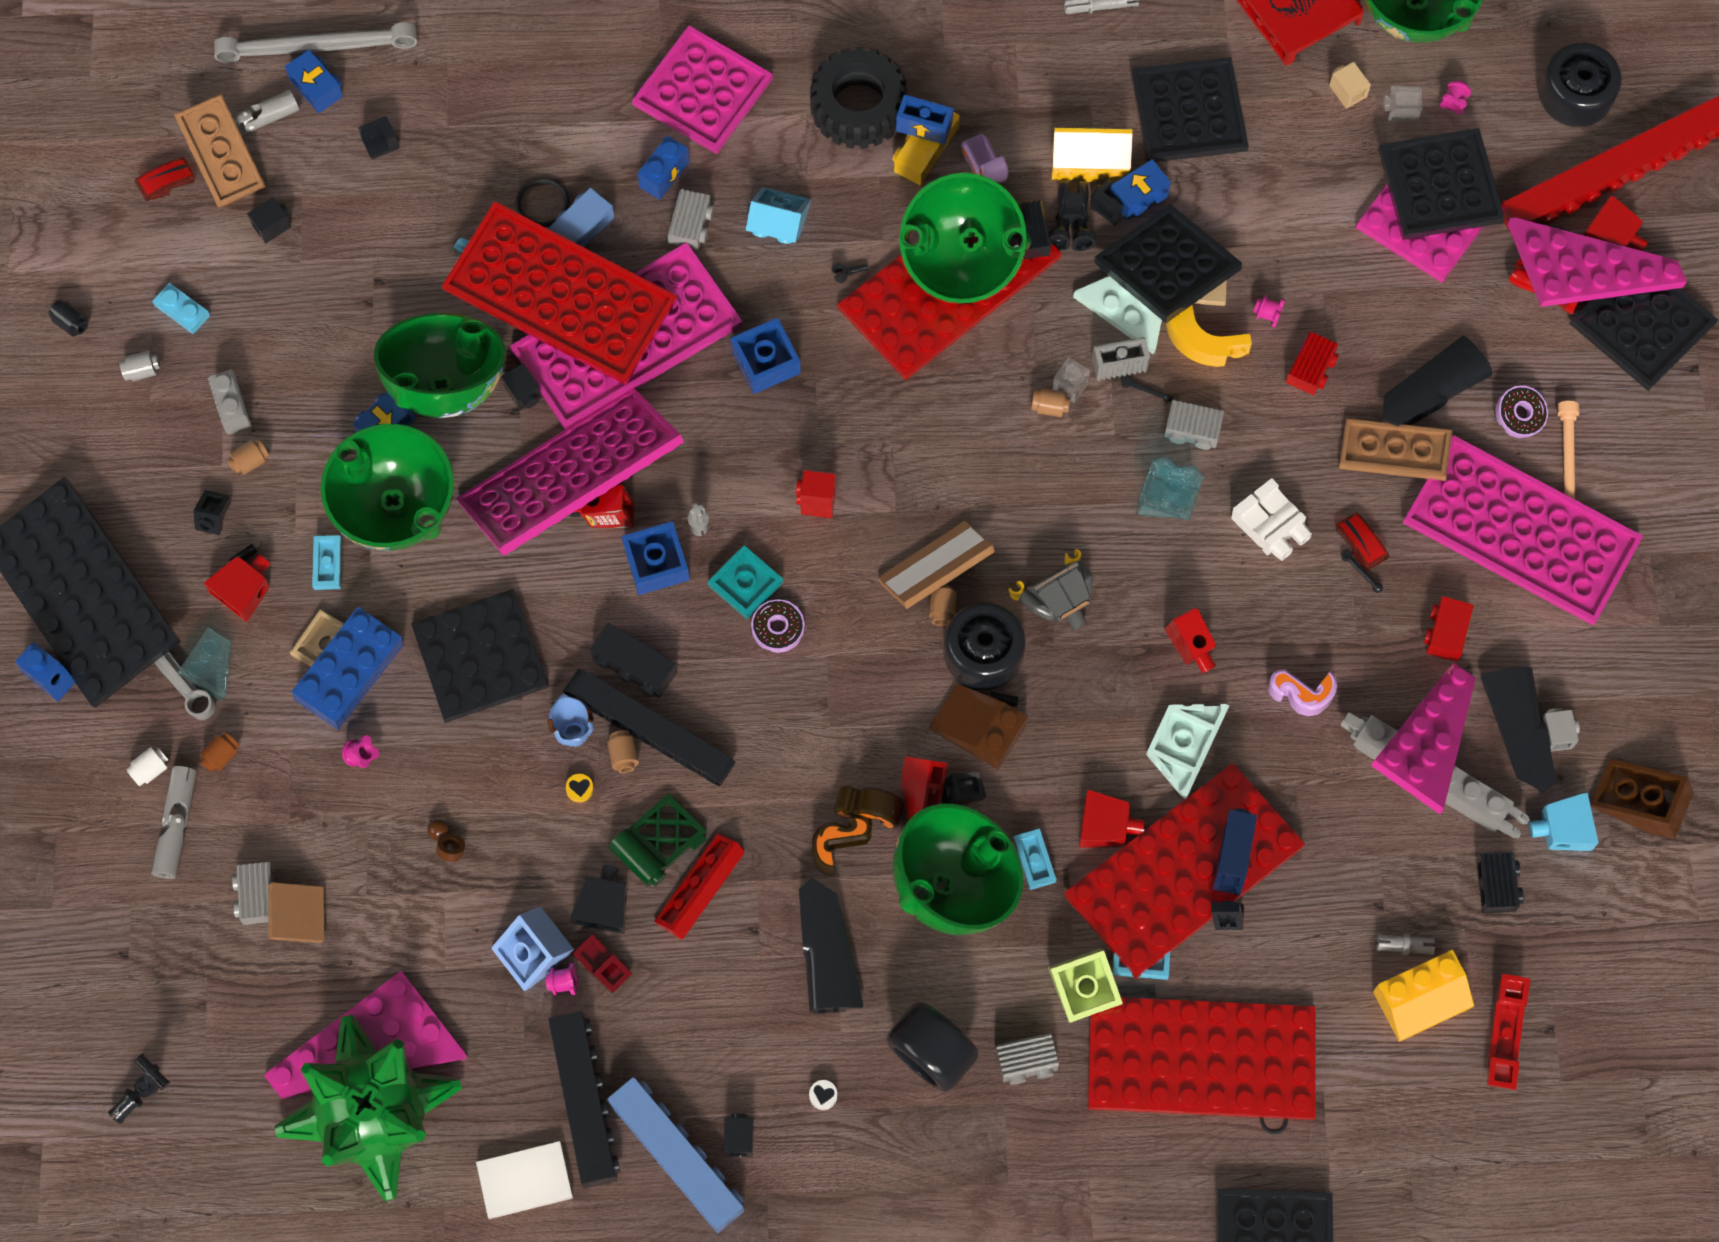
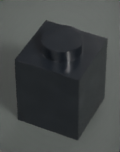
(269, 219)
(522, 387)
(738, 1136)

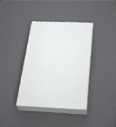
(524, 1180)

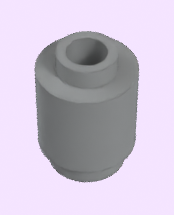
(140, 366)

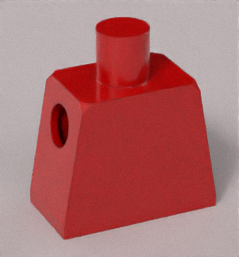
(1617, 225)
(240, 585)
(1188, 630)
(1107, 822)

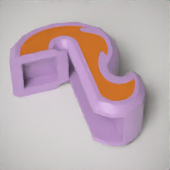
(983, 159)
(1301, 696)

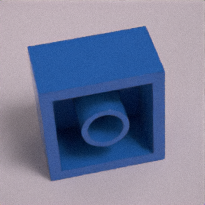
(765, 355)
(655, 558)

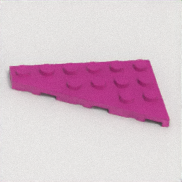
(1582, 268)
(384, 1015)

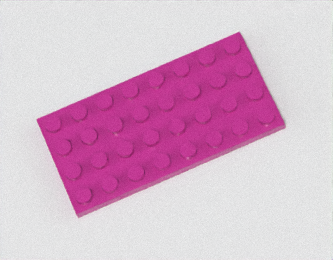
(694, 323)
(569, 471)
(1524, 531)

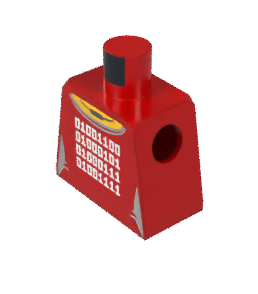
(609, 510)

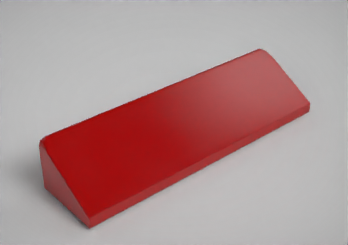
(700, 886)

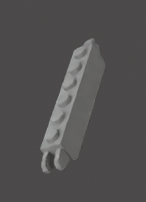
(1464, 793)

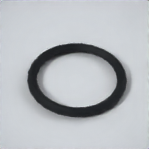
(539, 181)

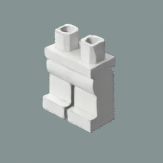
(1271, 520)

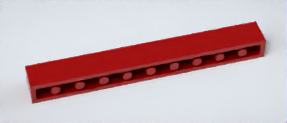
(1616, 166)

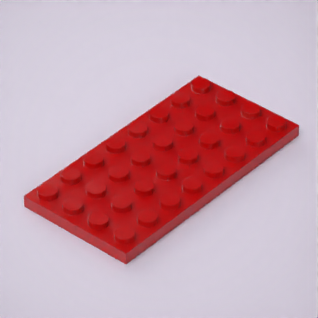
(559, 292)
(915, 326)
(1163, 881)
(1204, 1059)

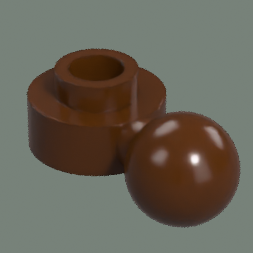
(449, 846)

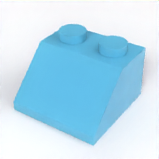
(777, 215)

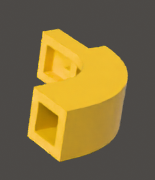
(1202, 346)

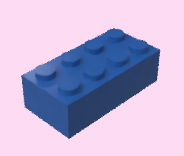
(347, 668)

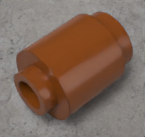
(218, 752)

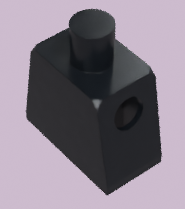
(602, 902)

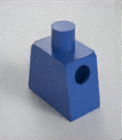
(41, 668)

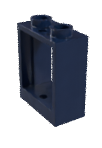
(1235, 851)

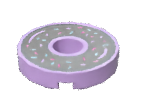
(1535, 408)
(777, 611)

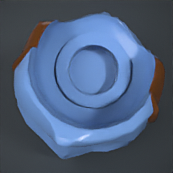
(570, 721)

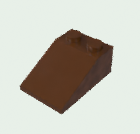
(979, 725)
(1643, 797)

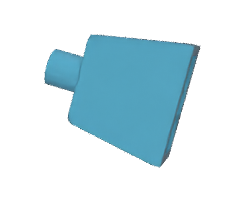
(1567, 825)

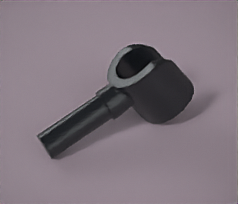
(846, 271)

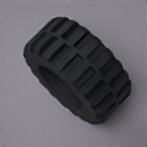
(851, 69)

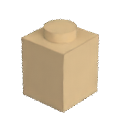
(1349, 84)

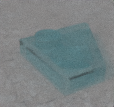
(208, 664)

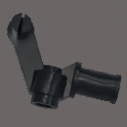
(143, 1087)

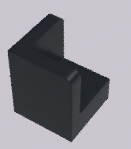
(378, 137)

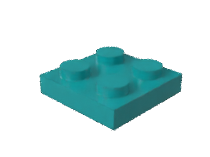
(745, 582)

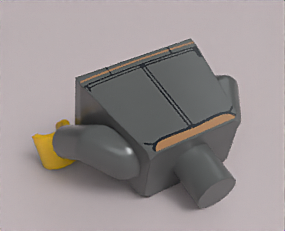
(1059, 593)

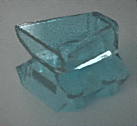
(1170, 490)

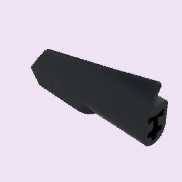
(1436, 382)
(1519, 720)
(827, 953)

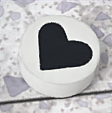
(823, 1094)

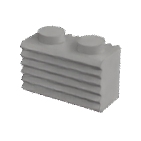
(690, 219)
(1120, 358)
(229, 402)
(1193, 425)
(252, 890)
(1027, 1058)

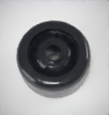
(1580, 84)
(978, 664)
(932, 1046)

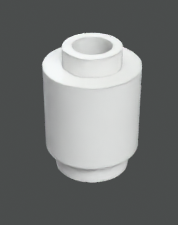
(147, 766)

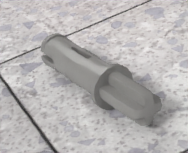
(1089, 6)

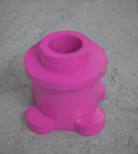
(1456, 96)
(1269, 309)
(359, 752)
(562, 980)

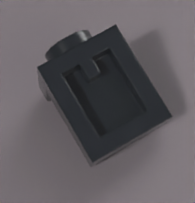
(1105, 205)
(210, 512)
(963, 788)
(1228, 915)

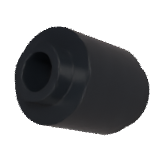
(68, 318)

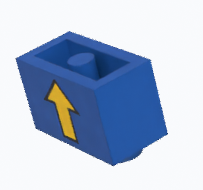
(314, 81)
(924, 119)
(663, 167)
(1141, 189)
(383, 412)

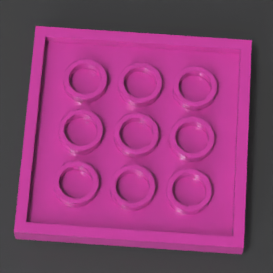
(702, 89)
(1431, 253)

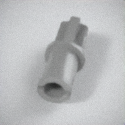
(698, 519)

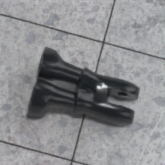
(1072, 210)

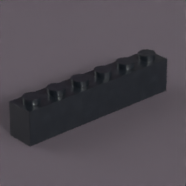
(582, 1099)

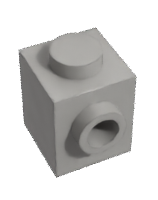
(1561, 729)

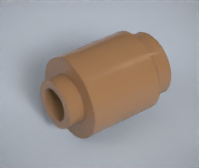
(1050, 402)
(247, 457)
(942, 605)
(622, 751)

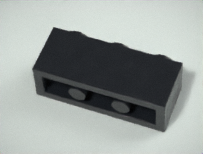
(633, 661)

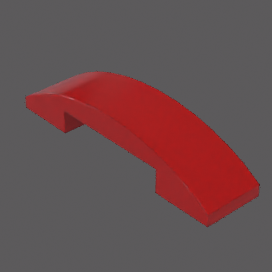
(1507, 1031)

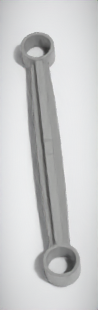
(230, 49)
(170, 668)

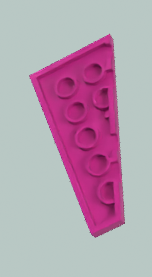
(1428, 743)

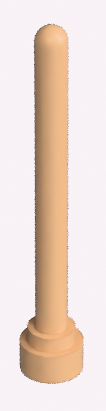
(1568, 414)

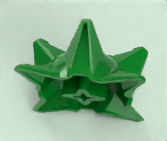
(366, 1135)

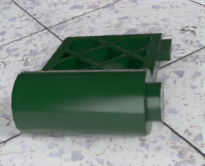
(639, 852)

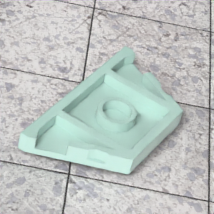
(1121, 310)
(1184, 742)

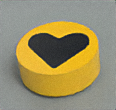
(579, 788)

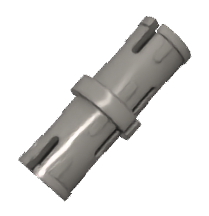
(1405, 944)

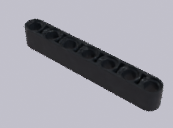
(650, 727)

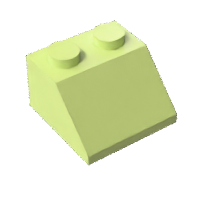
(1085, 985)

